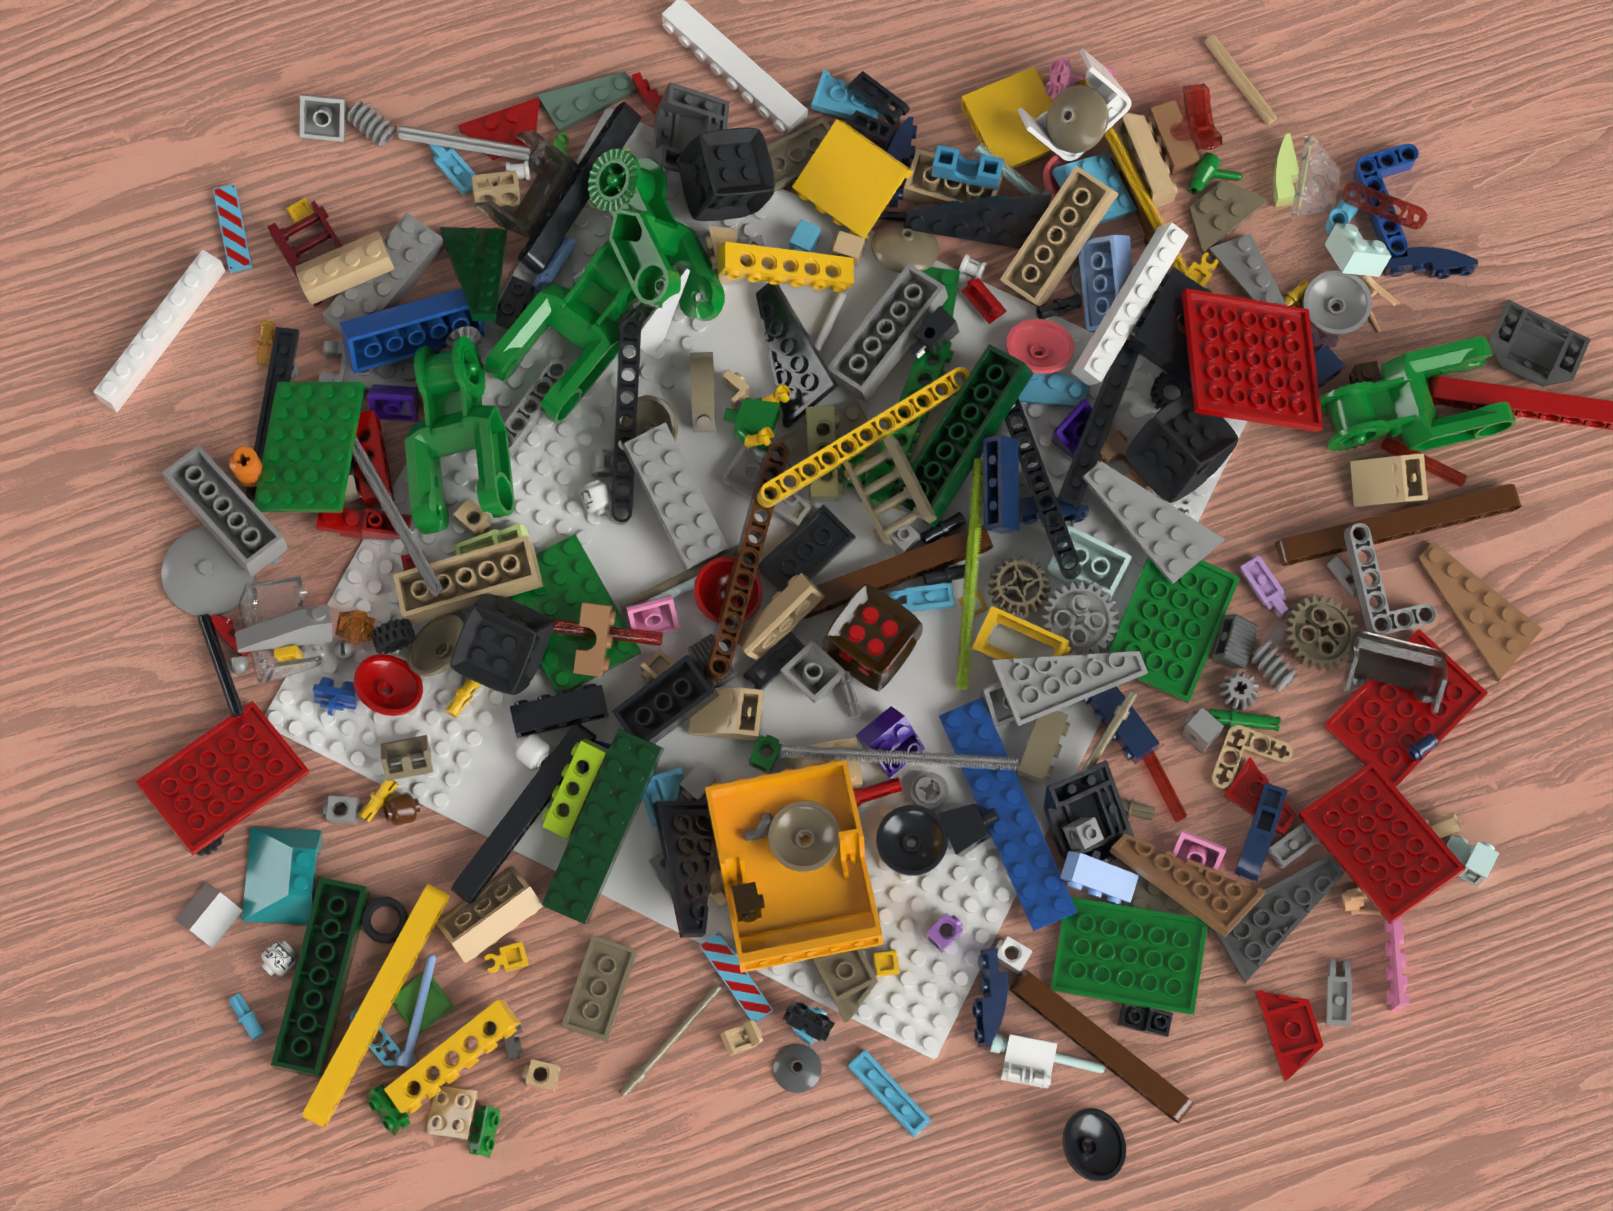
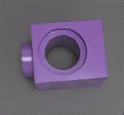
(940, 941)

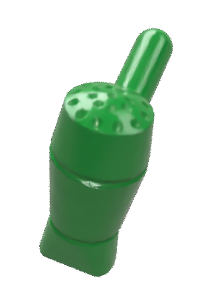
(1208, 168)

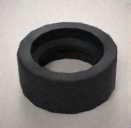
(372, 907)

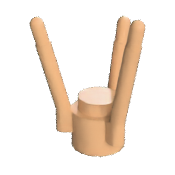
(1375, 288)
(1353, 900)

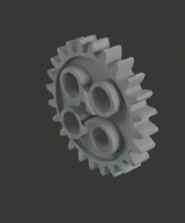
(1096, 604)

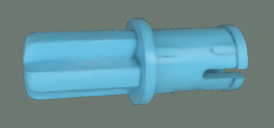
(246, 1017)

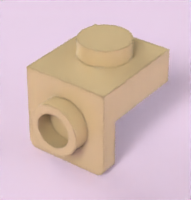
(737, 384)
(656, 665)
(742, 1038)

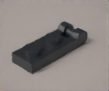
(878, 97)
(774, 661)

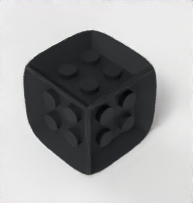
(726, 174)
(1180, 448)
(501, 644)

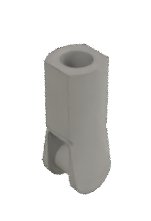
(1342, 573)

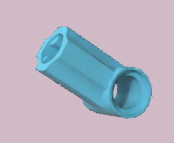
(1342, 213)

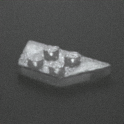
(1316, 181)

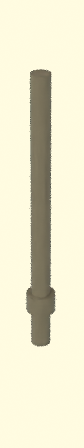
(674, 581)
(1121, 713)
(639, 1075)

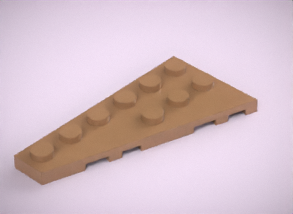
(1485, 616)
(1194, 886)

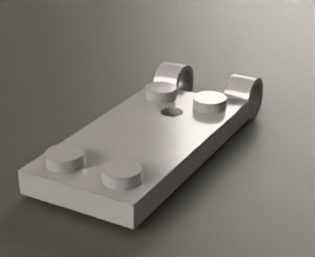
(396, 373)

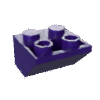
(890, 732)

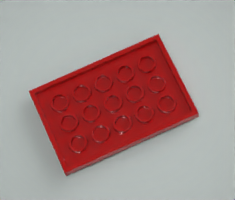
(1387, 718)
(222, 778)
(1381, 842)

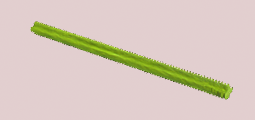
(969, 583)

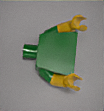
(757, 418)

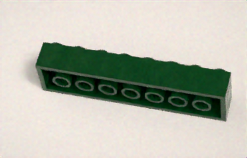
(959, 434)
(602, 826)
(320, 978)

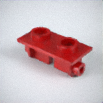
(983, 300)

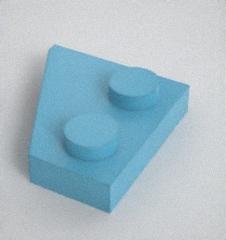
(662, 788)

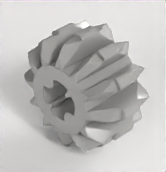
(1243, 699)

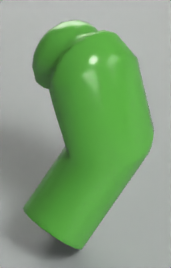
(561, 142)

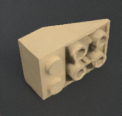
(1389, 480)
(731, 715)

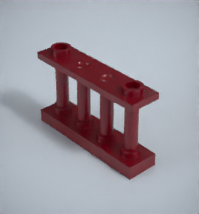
(292, 253)

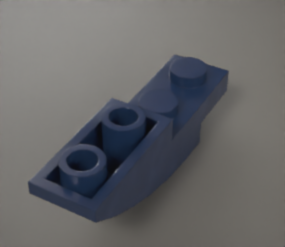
(903, 151)
(1438, 262)
(1029, 514)
(1261, 832)
(991, 1008)

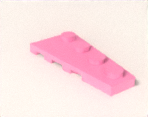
(1397, 962)

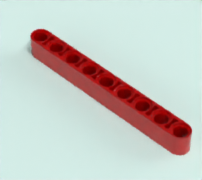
(1523, 402)

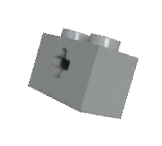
(1201, 729)

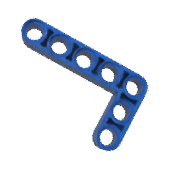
(1374, 179)

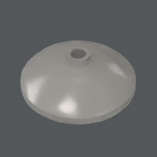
(1338, 290)

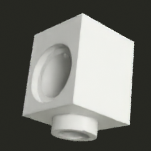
(1023, 954)

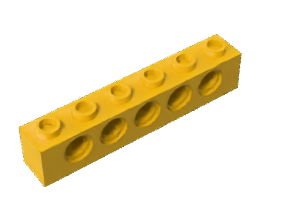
(839, 267)
(401, 1089)

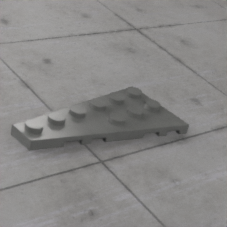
(1278, 915)

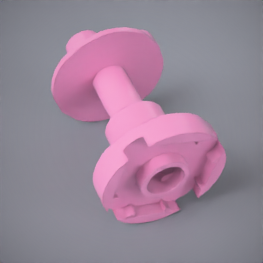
(1062, 78)

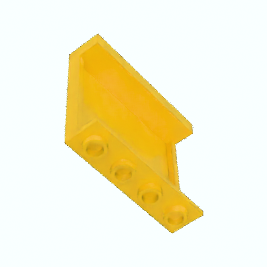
(996, 119)
(850, 179)

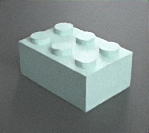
(1098, 563)

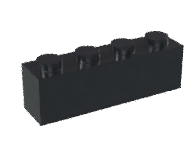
(559, 711)

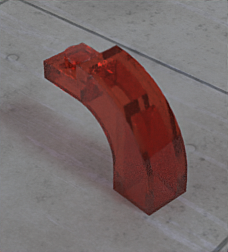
(1200, 117)

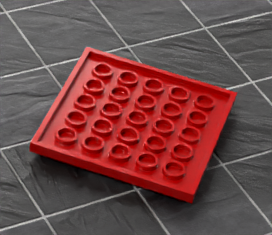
(1252, 360)

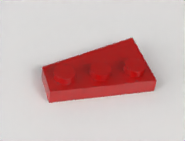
(1247, 790)

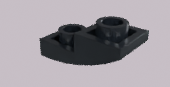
(1145, 1020)

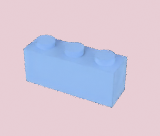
(1099, 878)

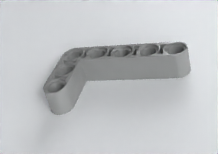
(534, 398)
(1376, 589)

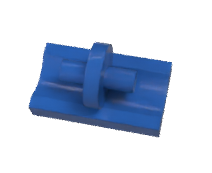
(335, 698)

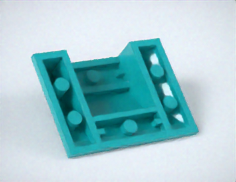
(280, 875)

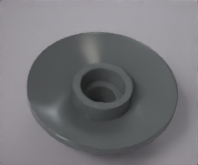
(797, 1081)

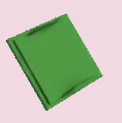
(435, 1007)

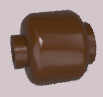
(401, 809)

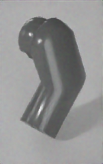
(761, 830)

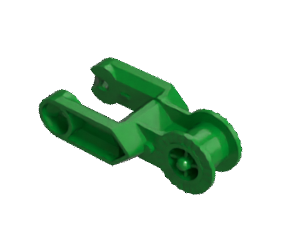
(650, 238)
(581, 315)
(1404, 405)
(455, 423)

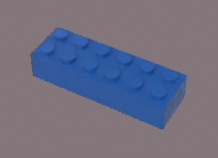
(401, 330)

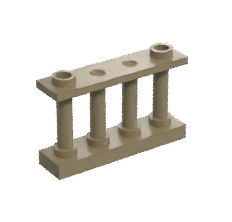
(912, 490)

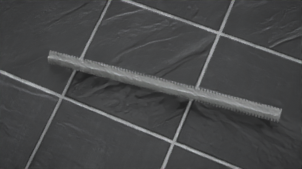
(396, 519)
(896, 756)

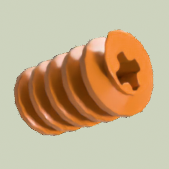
(246, 466)

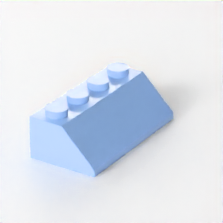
(1103, 271)

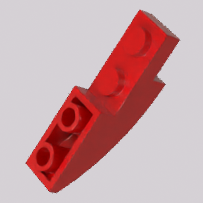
(360, 524)

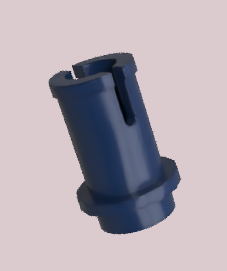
(1420, 748)

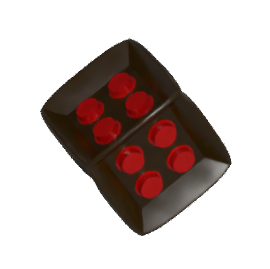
(872, 637)

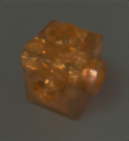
(355, 626)

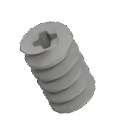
(371, 124)
(1273, 666)

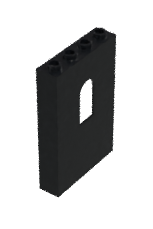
(1157, 332)

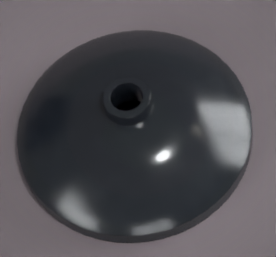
(914, 824)
(1103, 1143)

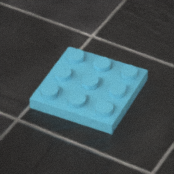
(1103, 170)

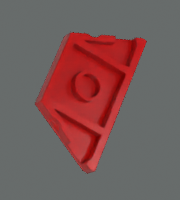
(504, 124)
(1290, 1030)

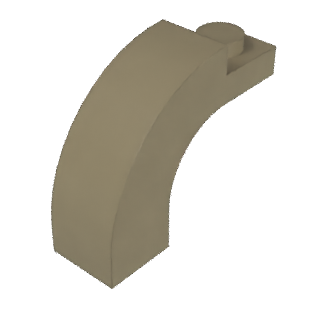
(702, 392)

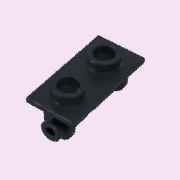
(818, 1024)

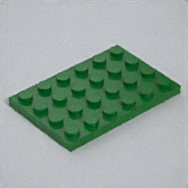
(309, 447)
(567, 583)
(1175, 624)
(1130, 956)

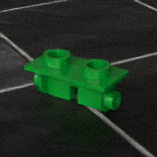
(391, 1118)
(483, 1142)

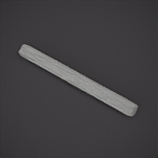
(463, 142)

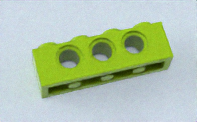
(554, 818)

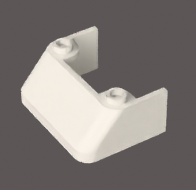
(1100, 80)

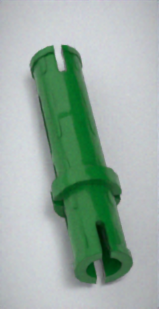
(1246, 719)

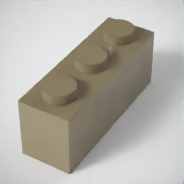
(1043, 747)

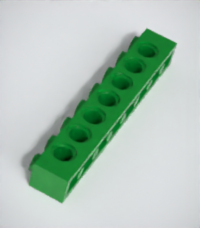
(910, 434)

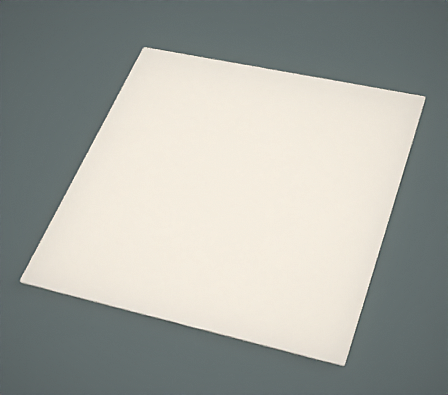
(475, 754)

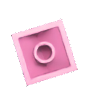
(654, 615)
(1199, 850)

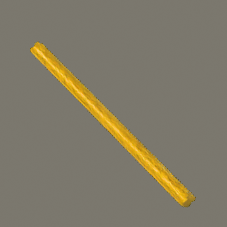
(1136, 184)

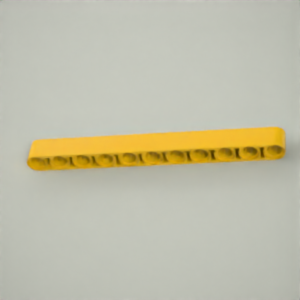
(855, 442)
(375, 1006)

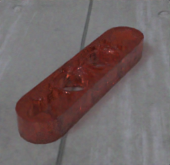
(1385, 202)

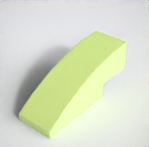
(1285, 173)
(491, 538)

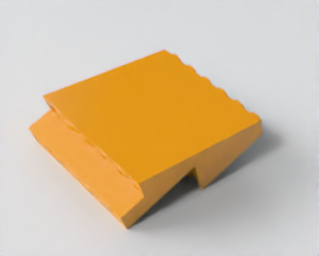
(803, 911)

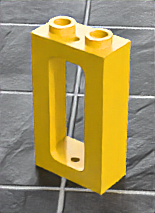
(998, 616)

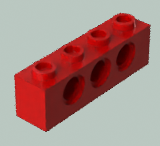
(370, 424)

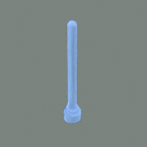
(407, 1057)

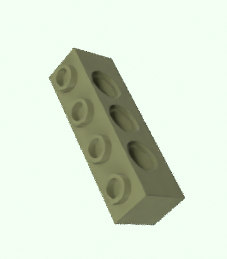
(815, 418)

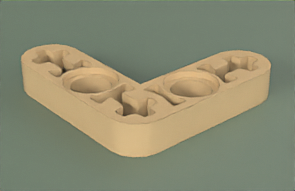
(1246, 745)

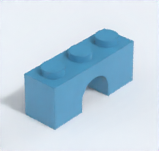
(981, 172)

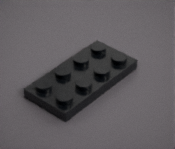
(807, 549)

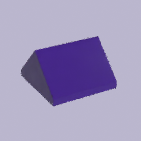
(394, 402)
(1070, 430)

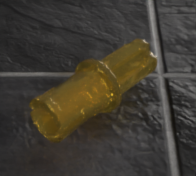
(265, 342)

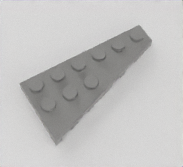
(1162, 531)
(1054, 682)

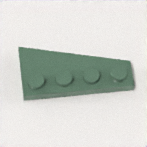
(583, 100)

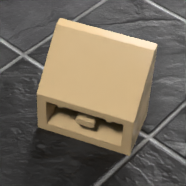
(714, 241)

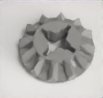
(468, 331)
(923, 781)

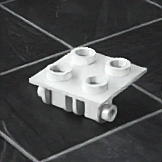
(1029, 1061)

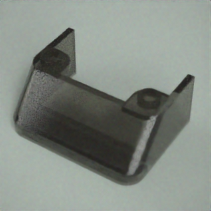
(552, 172)
(1397, 664)

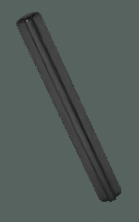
(220, 665)

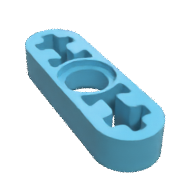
(382, 1055)

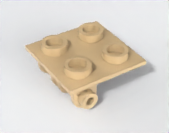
(452, 1113)

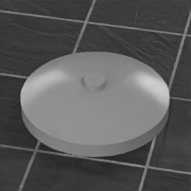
(203, 575)

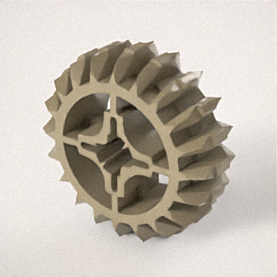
(1027, 583)

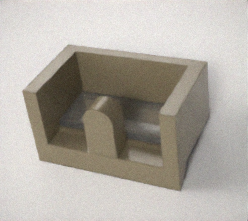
(406, 757)

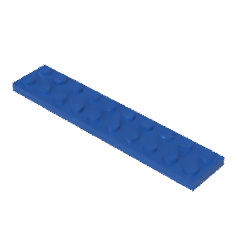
(1017, 832)

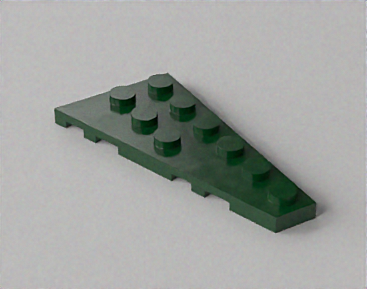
(478, 265)

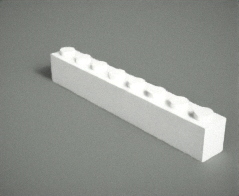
(734, 66)
(1129, 304)
(159, 331)

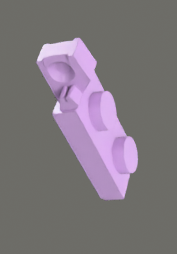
(1264, 585)

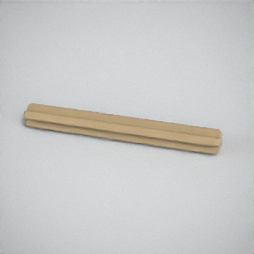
(1240, 79)

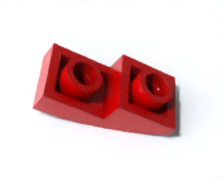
(648, 96)
(227, 631)

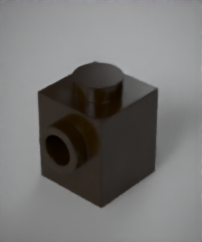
(1365, 372)
(747, 902)

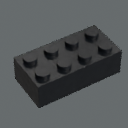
(666, 701)

